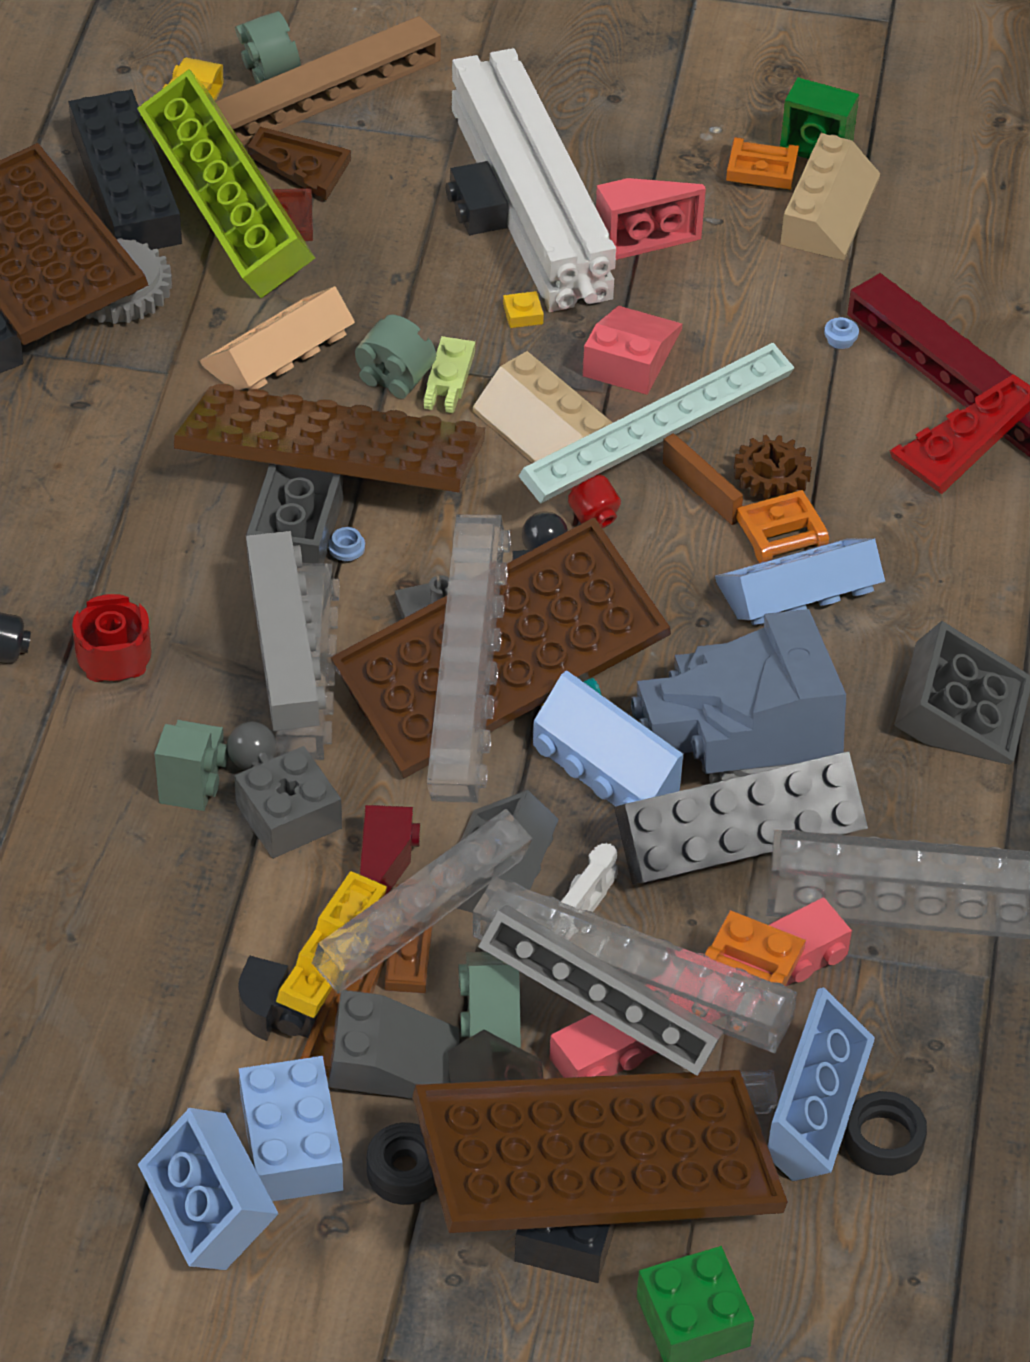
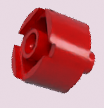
(112, 638)

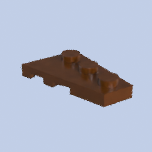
(300, 159)

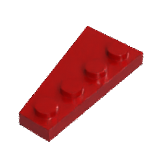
(956, 444)

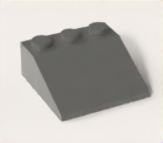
(963, 697)

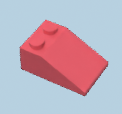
(650, 214)
(629, 349)

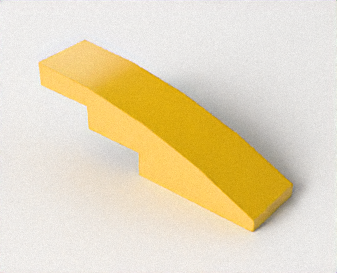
(305, 986)

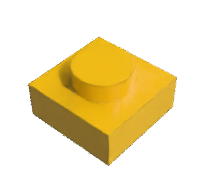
(523, 309)

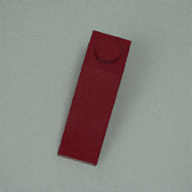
(388, 843)

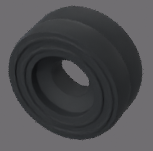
(387, 1180)

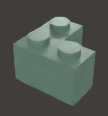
(189, 764)
(492, 997)

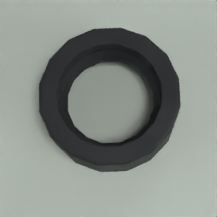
(877, 1159)

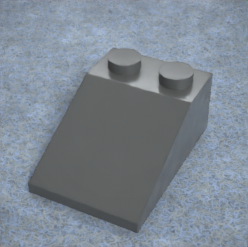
(387, 1046)

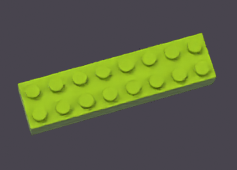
(225, 184)

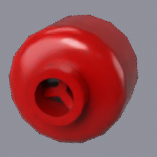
(595, 499)

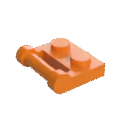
(762, 164)
(781, 516)
(758, 946)

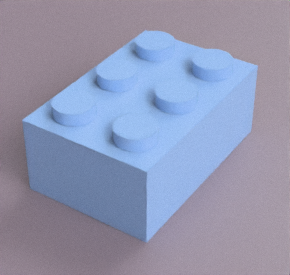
(291, 1128)
(207, 1189)

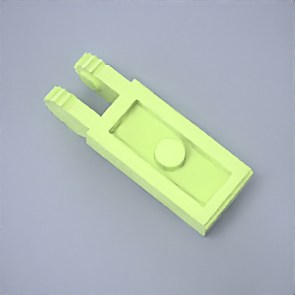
(449, 372)

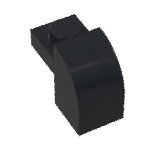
(258, 1005)

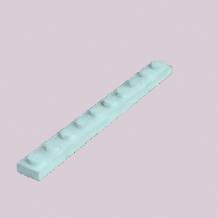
(655, 422)

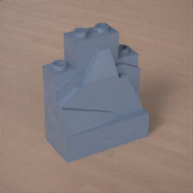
(750, 699)

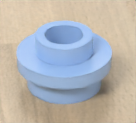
(841, 332)
(346, 544)

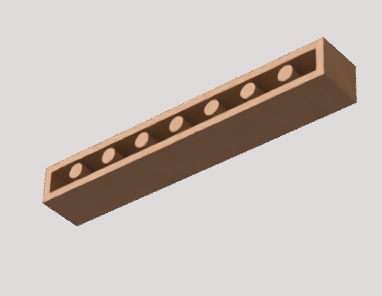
(332, 79)

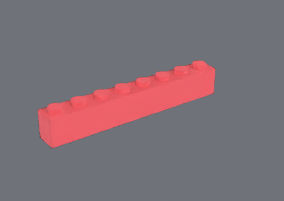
(600, 1049)

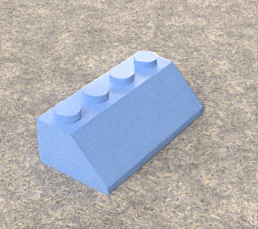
(802, 579)
(604, 745)
(819, 1090)

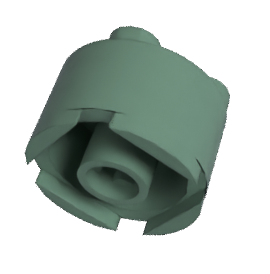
(267, 46)
(394, 355)

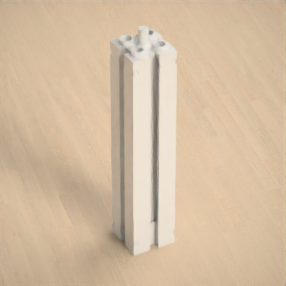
(546, 199)

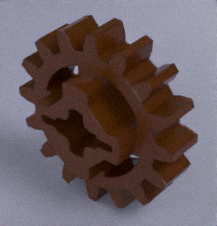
(772, 467)

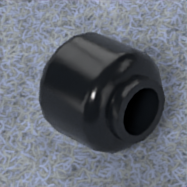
(12, 638)

